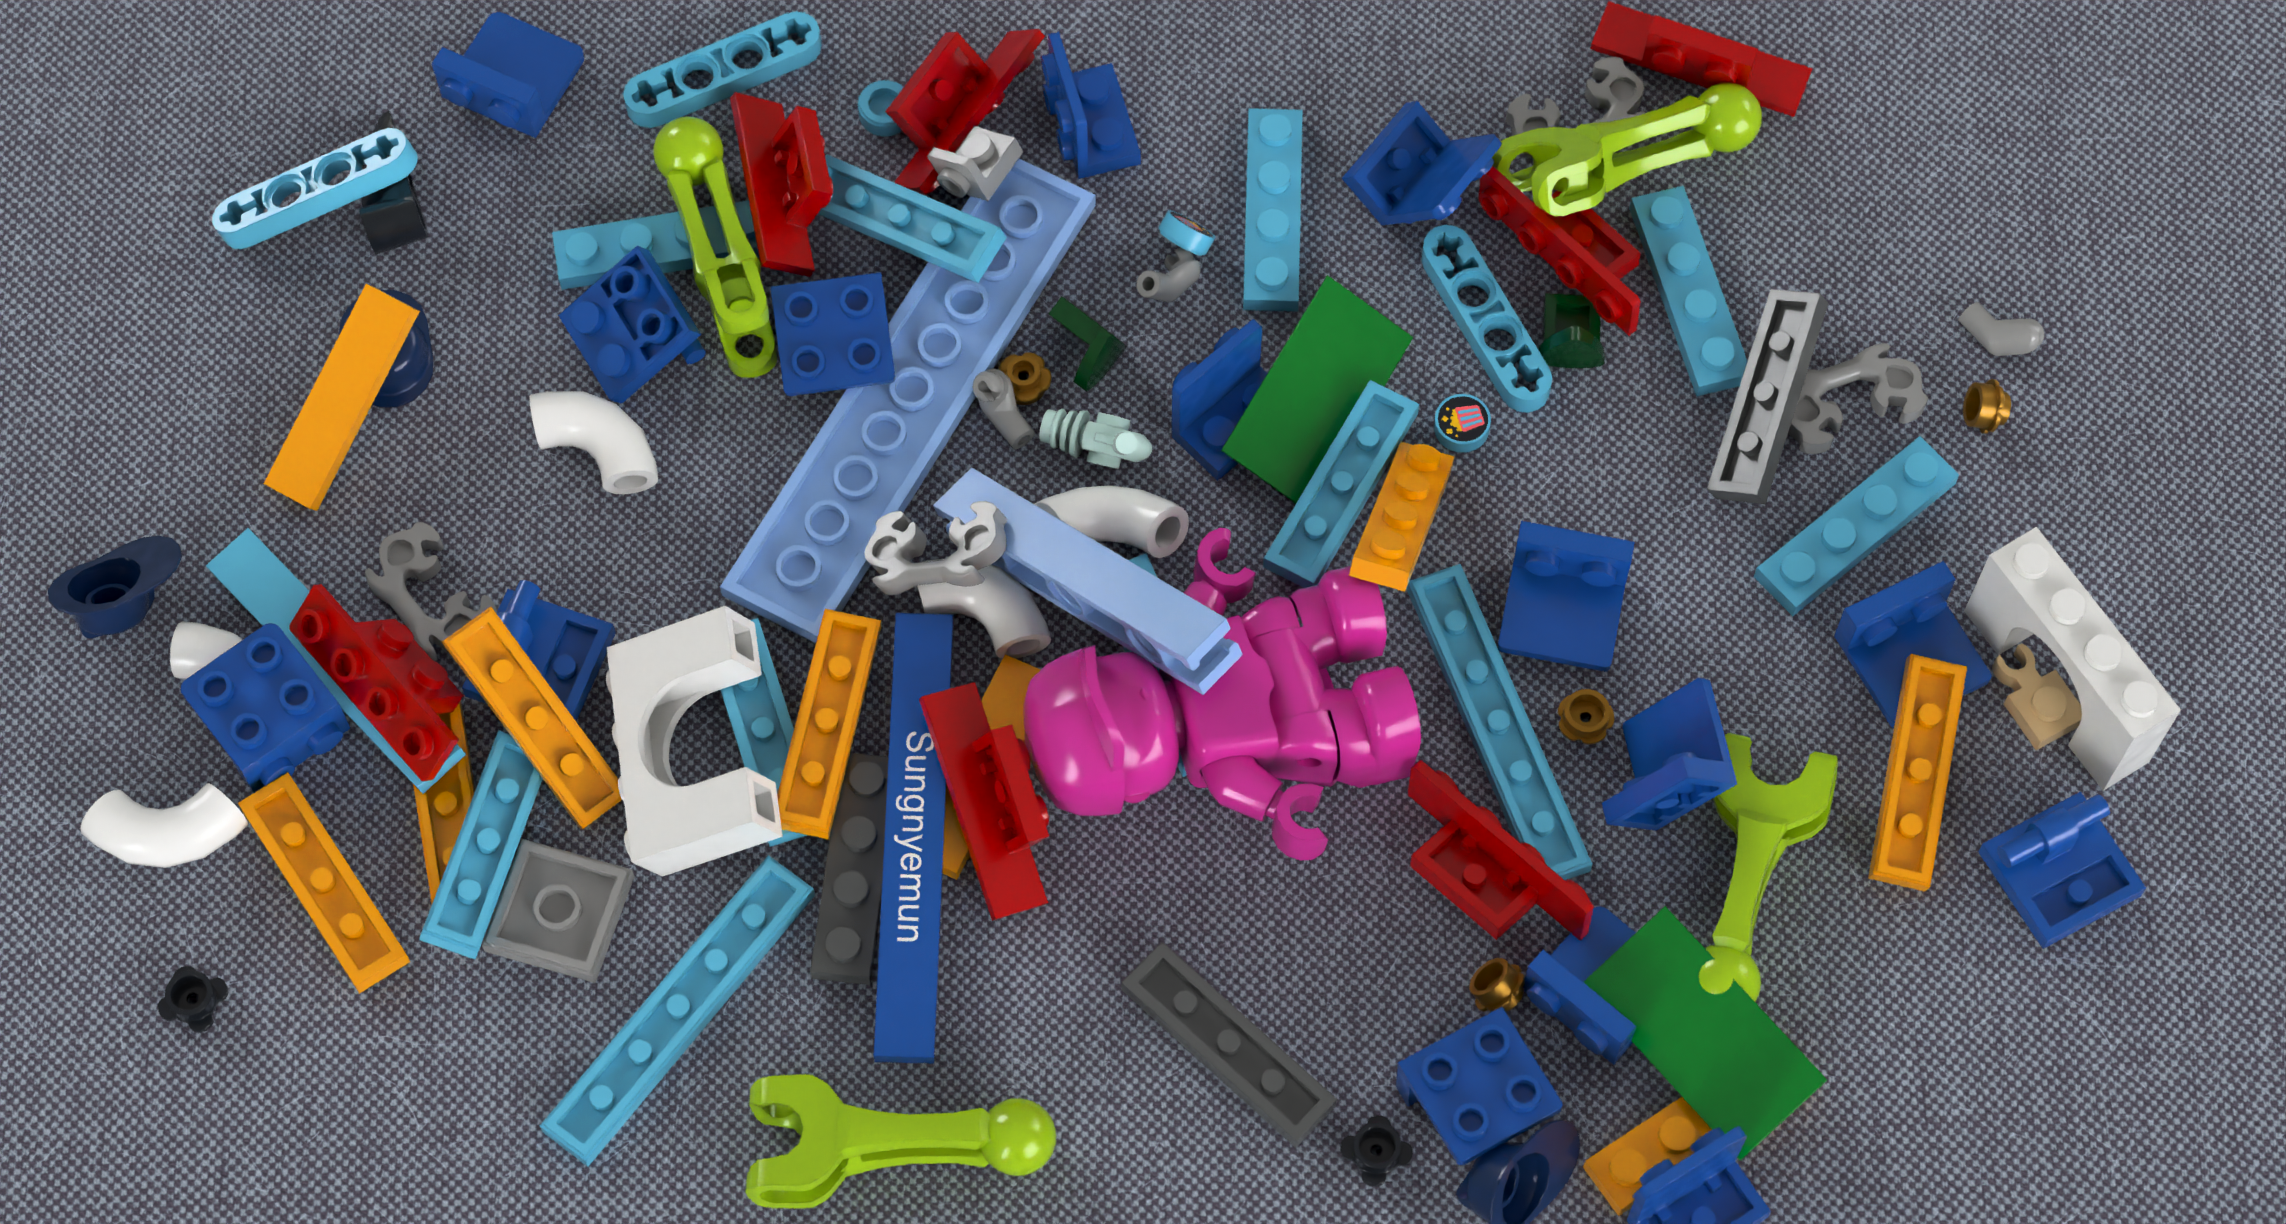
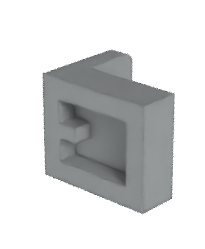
(977, 164)

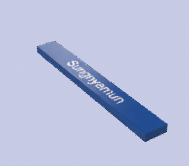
(912, 846)

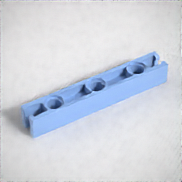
(1100, 586)

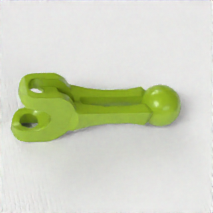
(689, 155)
(1583, 160)
(1765, 823)
(851, 1140)

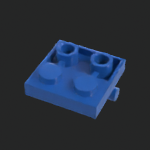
(631, 325)
(558, 641)
(2062, 868)

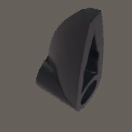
(393, 213)

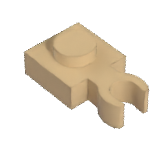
(2039, 704)

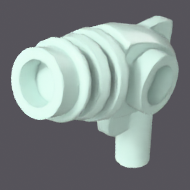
(1105, 440)

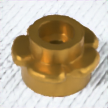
(1039, 378)
(1986, 406)
(1585, 702)
(1497, 985)

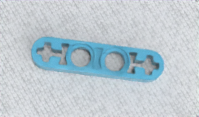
(718, 61)
(316, 194)
(1492, 315)

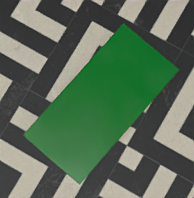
(1314, 388)
(1708, 1046)

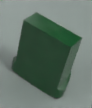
(1571, 332)
(1103, 346)

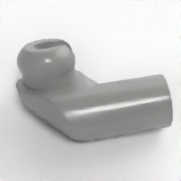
(1169, 286)
(2002, 336)
(999, 405)

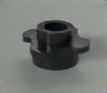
(189, 982)
(1376, 1133)

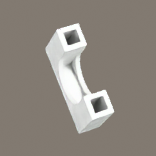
(651, 688)
(2122, 703)

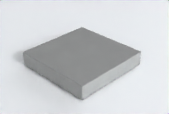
(558, 910)

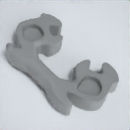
(1618, 93)
(1896, 383)
(900, 540)
(404, 557)

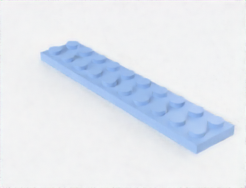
(891, 434)

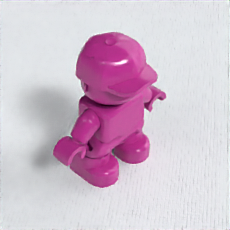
(1116, 724)

